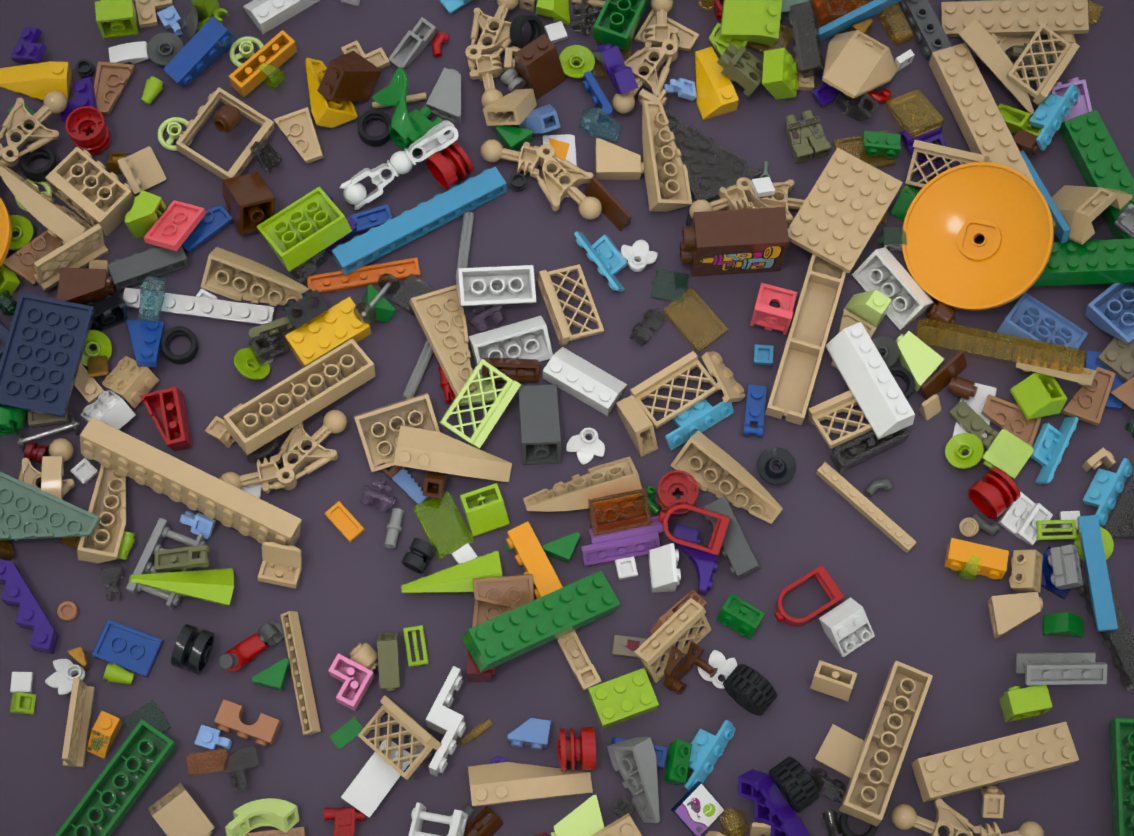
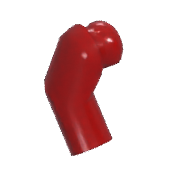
(436, 43)
(881, 96)

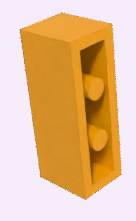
(992, 560)

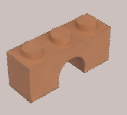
(262, 731)

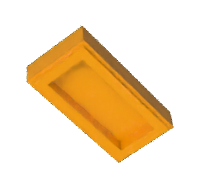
(344, 521)

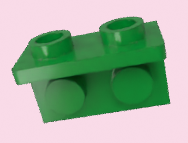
(881, 144)
(740, 616)
(678, 762)

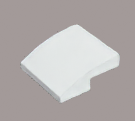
(1022, 517)

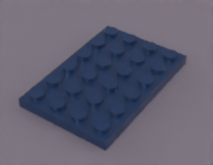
(43, 354)

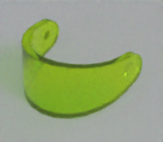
(274, 75)
(971, 569)

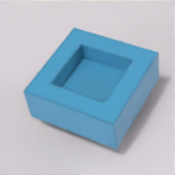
(763, 355)

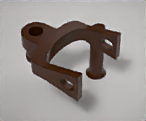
(675, 673)

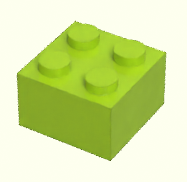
(116, 18)
(780, 74)
(1025, 702)

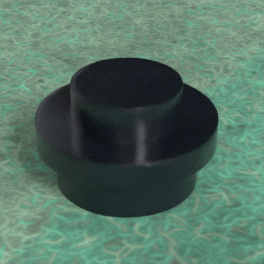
(84, 68)
(518, 182)

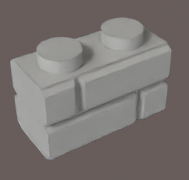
(1065, 567)

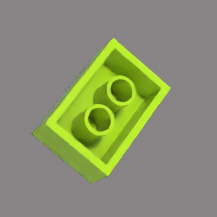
(623, 698)

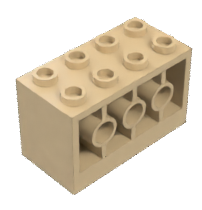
(91, 190)

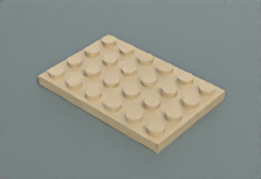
(843, 210)

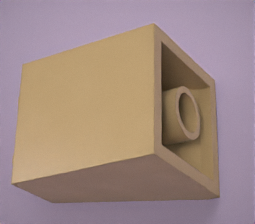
(180, 814)

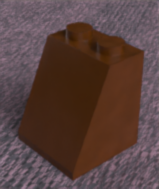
(539, 66)
(349, 78)
(248, 201)
(84, 285)

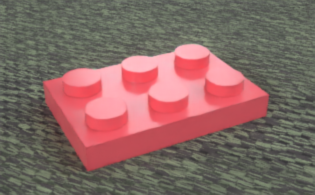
(175, 225)

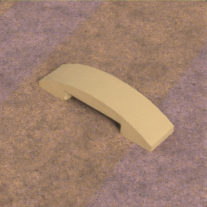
(52, 475)
(578, 660)

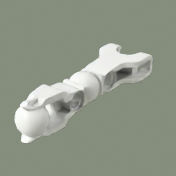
(400, 163)

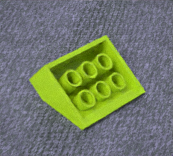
(752, 20)
(304, 228)

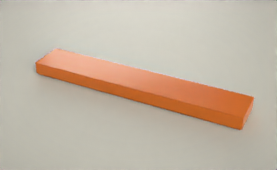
(363, 276)

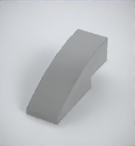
(413, 43)

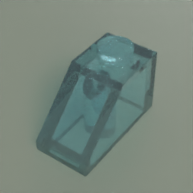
(600, 125)
(151, 298)

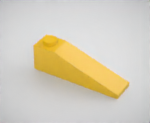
(37, 79)
(713, 89)
(324, 111)

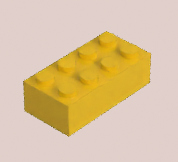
(327, 332)

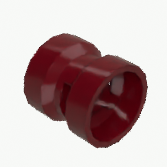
(35, 451)

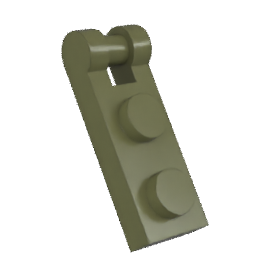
(273, 328)
(973, 423)
(181, 558)

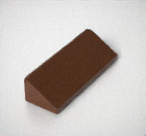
(610, 206)
(516, 369)
(943, 376)
(484, 824)

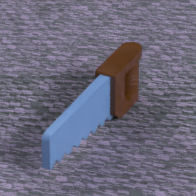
(405, 482)

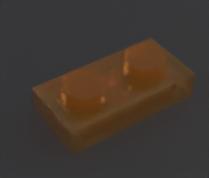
(206, 761)

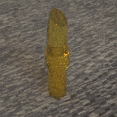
(475, 732)

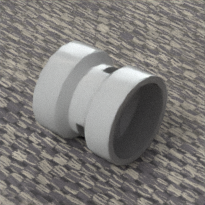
(512, 79)

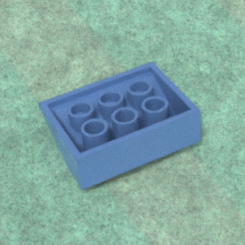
(1114, 311)
(1039, 322)

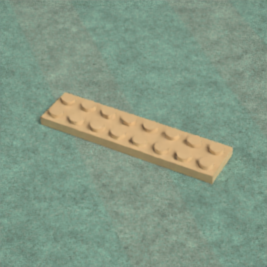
(1016, 16)

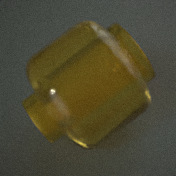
(733, 822)

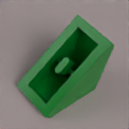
(513, 137)
(903, 202)
(383, 309)
(562, 548)
(1063, 625)
(274, 676)

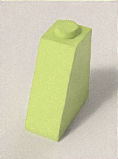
(869, 306)
(918, 358)
(582, 821)

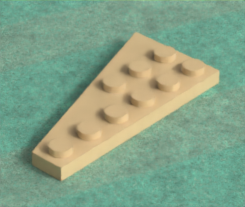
(447, 333)

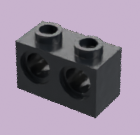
(307, 312)

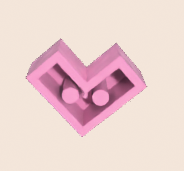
(355, 680)

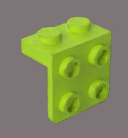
(1007, 454)

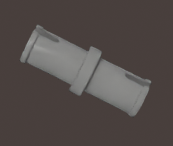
(394, 528)

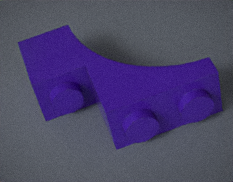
(613, 63)
(702, 561)

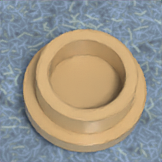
(969, 527)

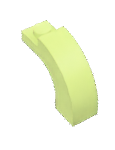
(261, 813)

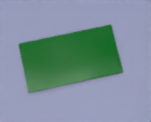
(346, 733)

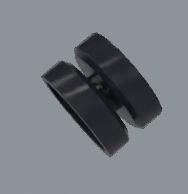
(192, 649)

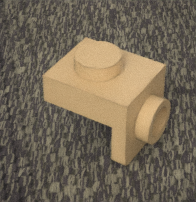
(647, 96)

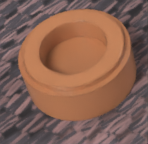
(67, 611)

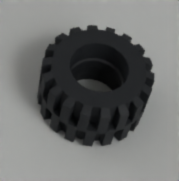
(750, 689)
(794, 783)

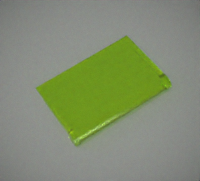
(443, 524)

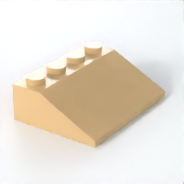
(381, 427)

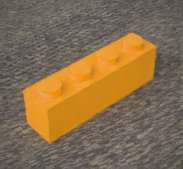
(274, 53)
(533, 559)

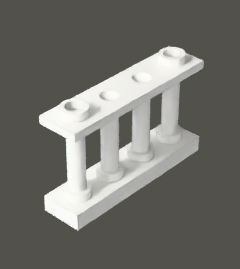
(456, 821)

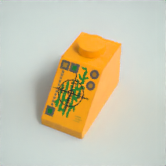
(104, 734)

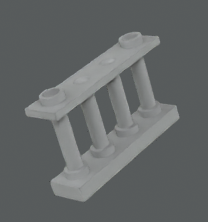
(146, 566)
(1061, 668)

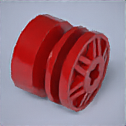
(88, 130)
(449, 165)
(679, 482)
(994, 493)
(577, 749)

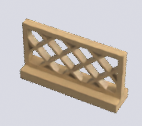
(1056, 68)
(938, 151)
(82, 249)
(554, 304)
(664, 378)
(829, 409)
(673, 630)
(78, 724)
(411, 726)

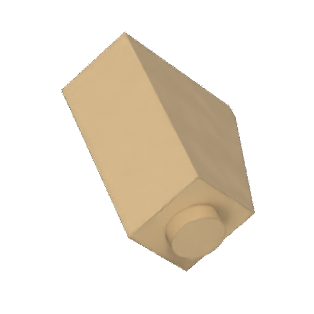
(511, 108)
(616, 162)
(637, 425)
(1012, 611)

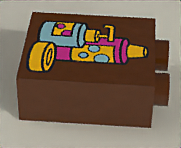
(735, 241)

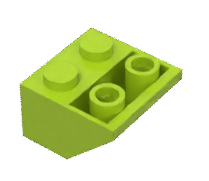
(144, 213)
(1039, 396)
(484, 509)

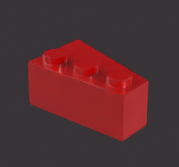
(170, 416)

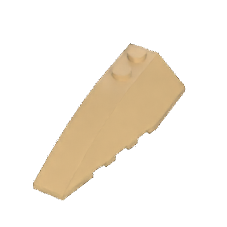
(994, 57)
(664, 172)
(56, 218)
(249, 280)
(444, 454)
(725, 477)
(600, 481)
(110, 505)
(523, 782)

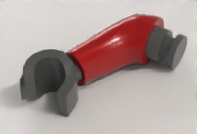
(247, 649)

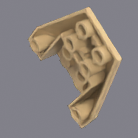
(857, 63)
(1083, 204)

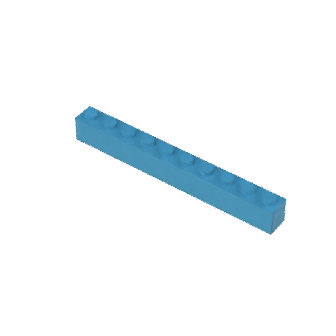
(419, 220)

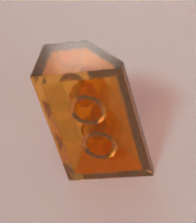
(619, 512)

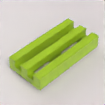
(1040, 530)
(417, 663)

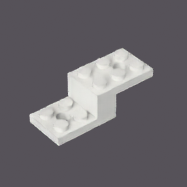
(446, 721)

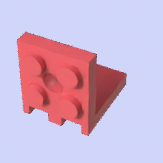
(770, 316)

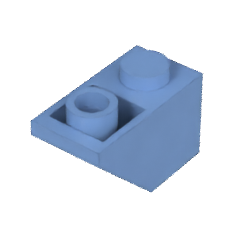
(541, 120)
(532, 733)

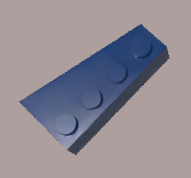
(200, 52)

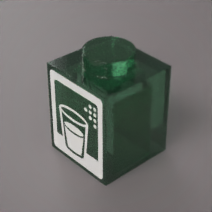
(892, 238)

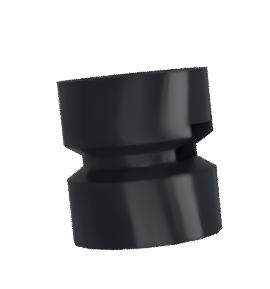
(418, 556)

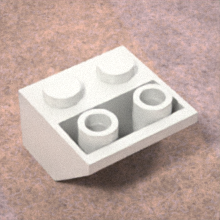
(109, 409)
(663, 568)
(847, 626)

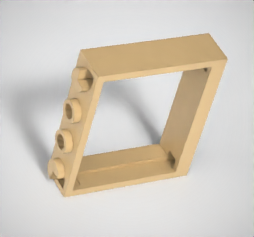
(204, 113)

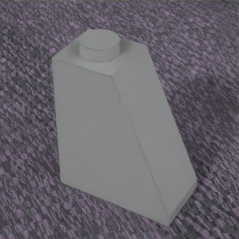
(446, 96)

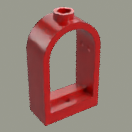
(717, 535)
(827, 585)

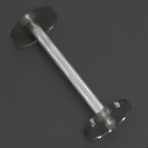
(365, 312)
(74, 424)

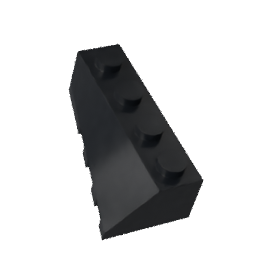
(108, 312)

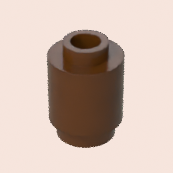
(962, 388)

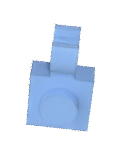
(171, 19)
(685, 88)
(199, 523)
(210, 738)

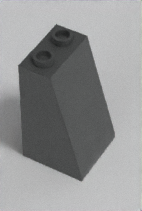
(539, 424)

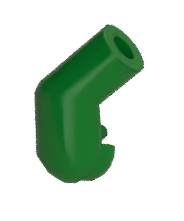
(653, 507)

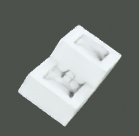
(133, 52)

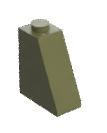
(388, 660)

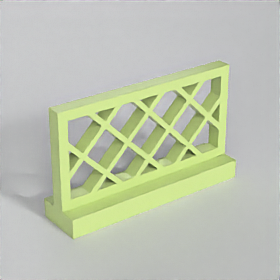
(494, 412)

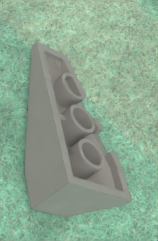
(638, 767)

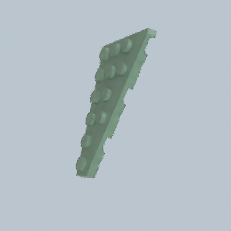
(38, 515)

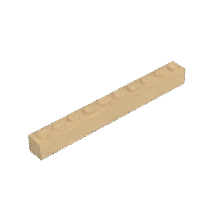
(866, 507)
(300, 673)

